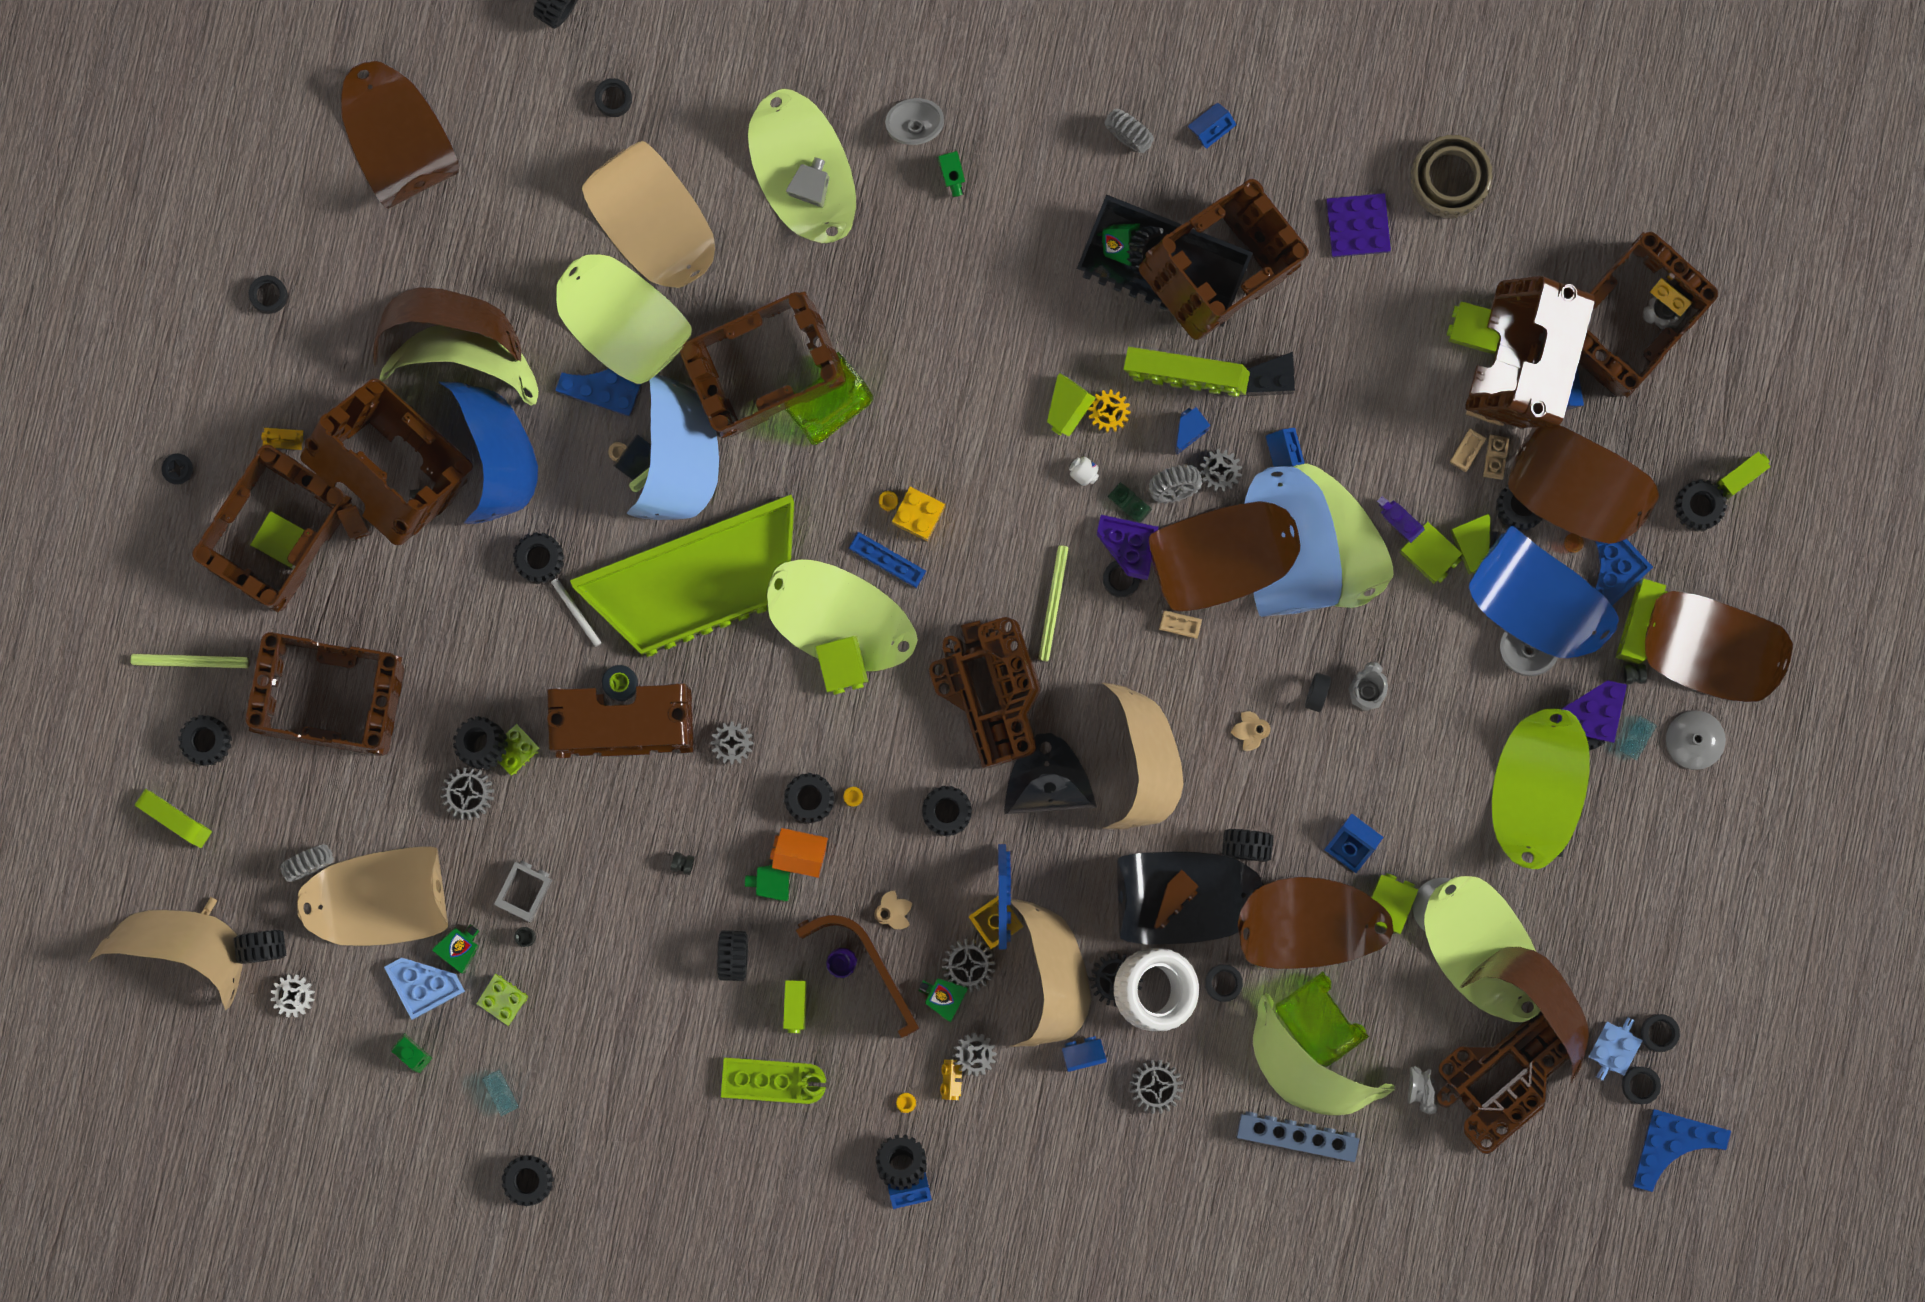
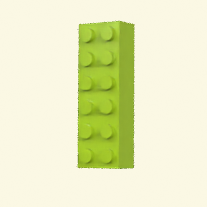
(1186, 371)

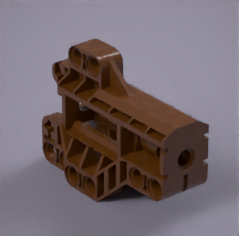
(1013, 704)
(1483, 1059)

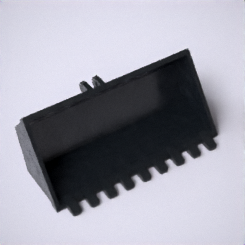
(1212, 259)

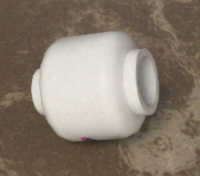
(1084, 471)

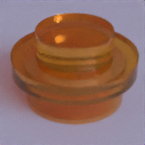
(1573, 543)

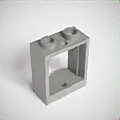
(542, 875)

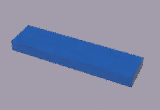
(887, 560)

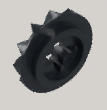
(169, 464)

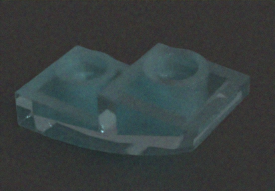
(1638, 737)
(500, 1092)

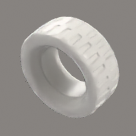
(1183, 989)

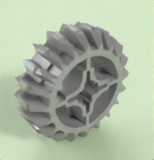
(1129, 130)
(1175, 484)
(465, 802)
(306, 863)
(966, 948)
(1159, 1104)

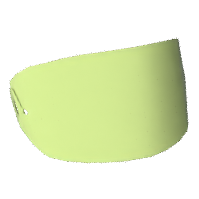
(620, 317)

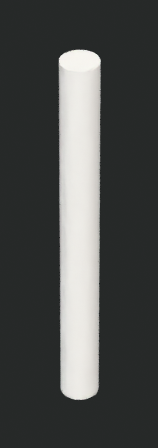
(576, 612)

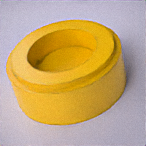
(888, 500)
(853, 796)
(906, 1102)

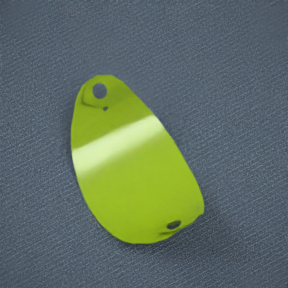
(1540, 787)

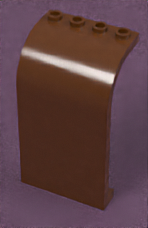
(809, 927)

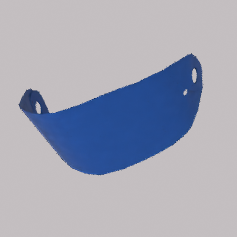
(504, 449)
(1541, 599)

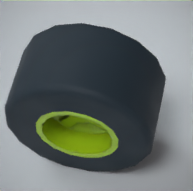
(613, 680)

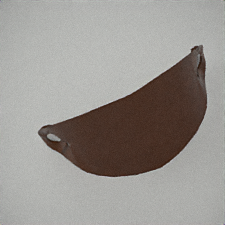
(1310, 924)

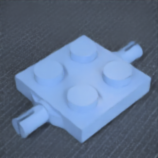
(1615, 1048)

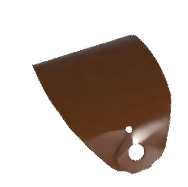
(394, 134)
(449, 310)
(1581, 485)
(1223, 554)
(1716, 647)
(1546, 989)

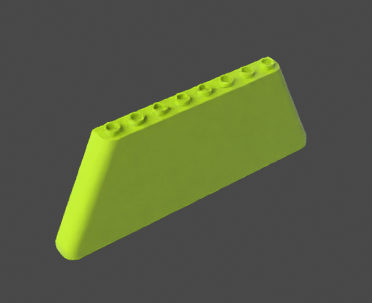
(694, 579)

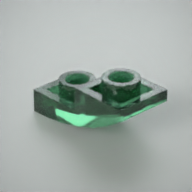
(1129, 503)

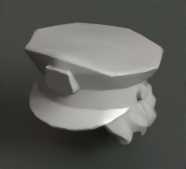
(1661, 314)
(1369, 687)
(1421, 1090)

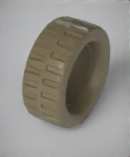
(1444, 205)

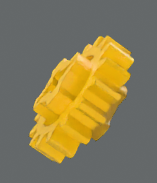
(1118, 408)

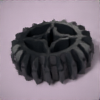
(1141, 243)
(1110, 996)

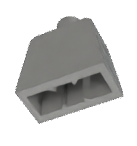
(810, 183)

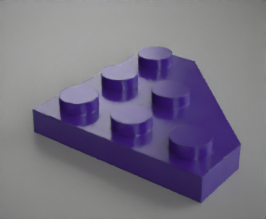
(1128, 544)
(1599, 710)

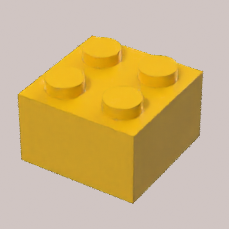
(918, 514)
(987, 922)

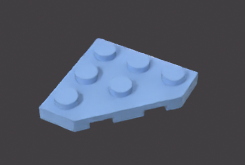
(422, 985)

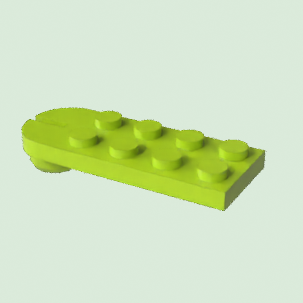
(771, 1081)

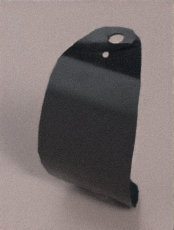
(1051, 787)
(1206, 917)

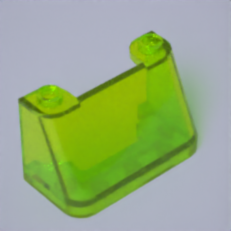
(832, 410)
(1319, 1022)

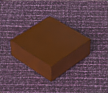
(970, 632)

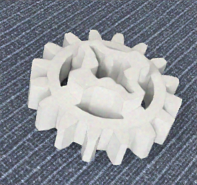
(285, 985)

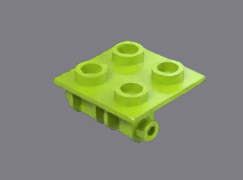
(519, 750)
(502, 999)

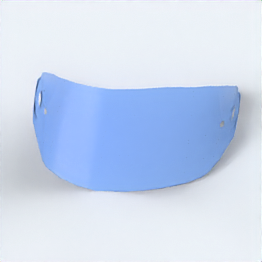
(682, 455)
(1317, 572)

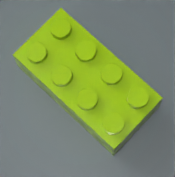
(1633, 637)

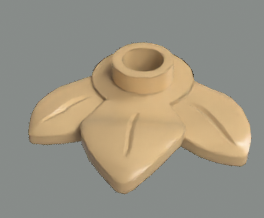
(1248, 730)
(896, 911)

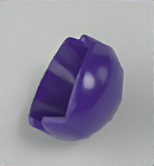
(841, 962)

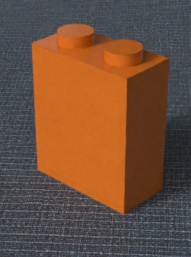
(798, 852)

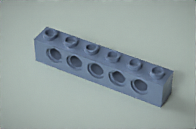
(1347, 1152)

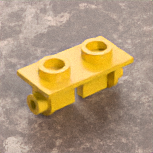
(1671, 297)
(283, 438)
(949, 1088)

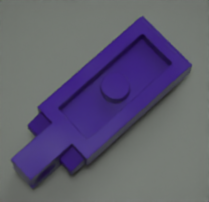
(1400, 519)

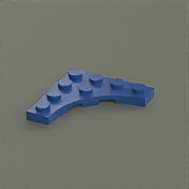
(601, 389)
(1619, 569)
(1004, 889)
(1668, 1139)

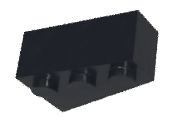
(1272, 377)

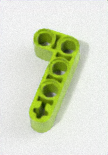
(173, 818)

